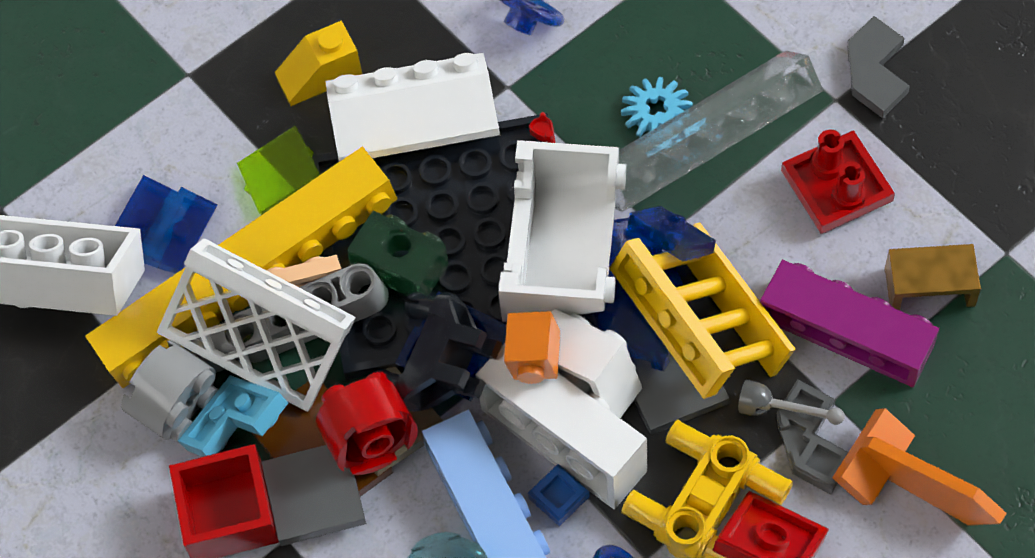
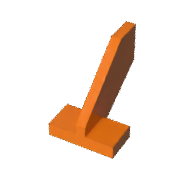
(881, 457)

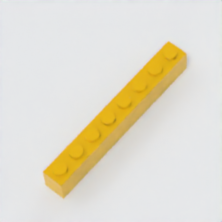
(281, 237)

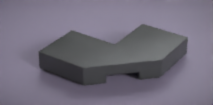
(870, 80)
(809, 454)

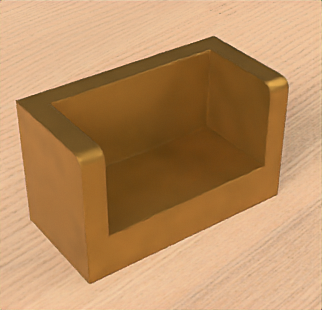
(932, 273)

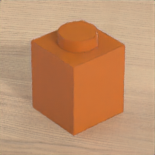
(532, 346)

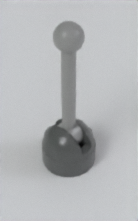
(757, 399)

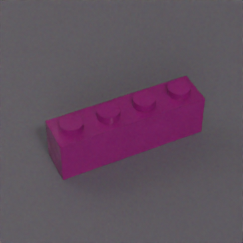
(849, 322)

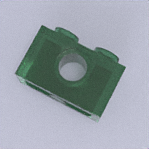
(407, 274)

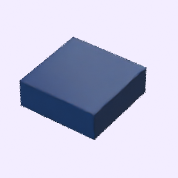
(558, 494)

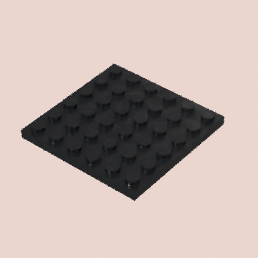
(465, 200)

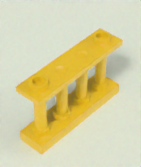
(682, 331)

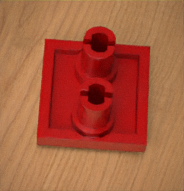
(837, 180)

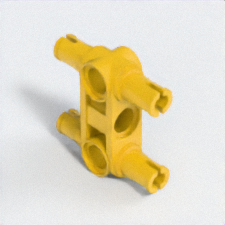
(707, 492)

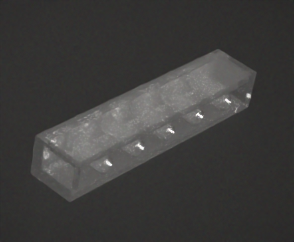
(715, 125)

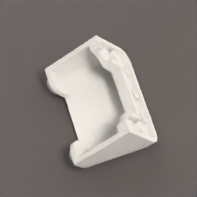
(561, 229)

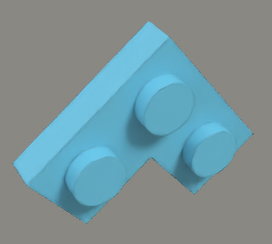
(232, 406)

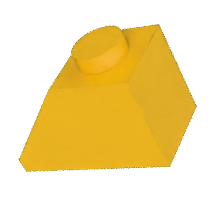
(318, 59)

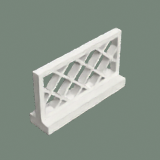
(263, 291)

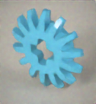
(641, 111)

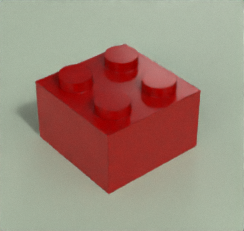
(223, 503)

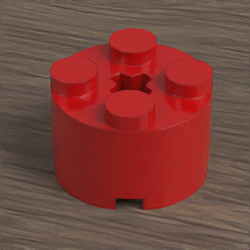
(365, 424)

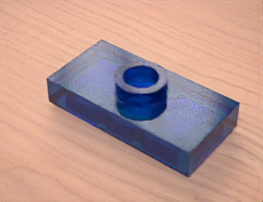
(671, 233)

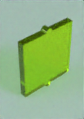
(278, 169)

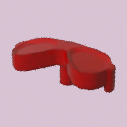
(542, 129)

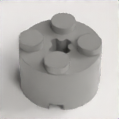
(169, 390)

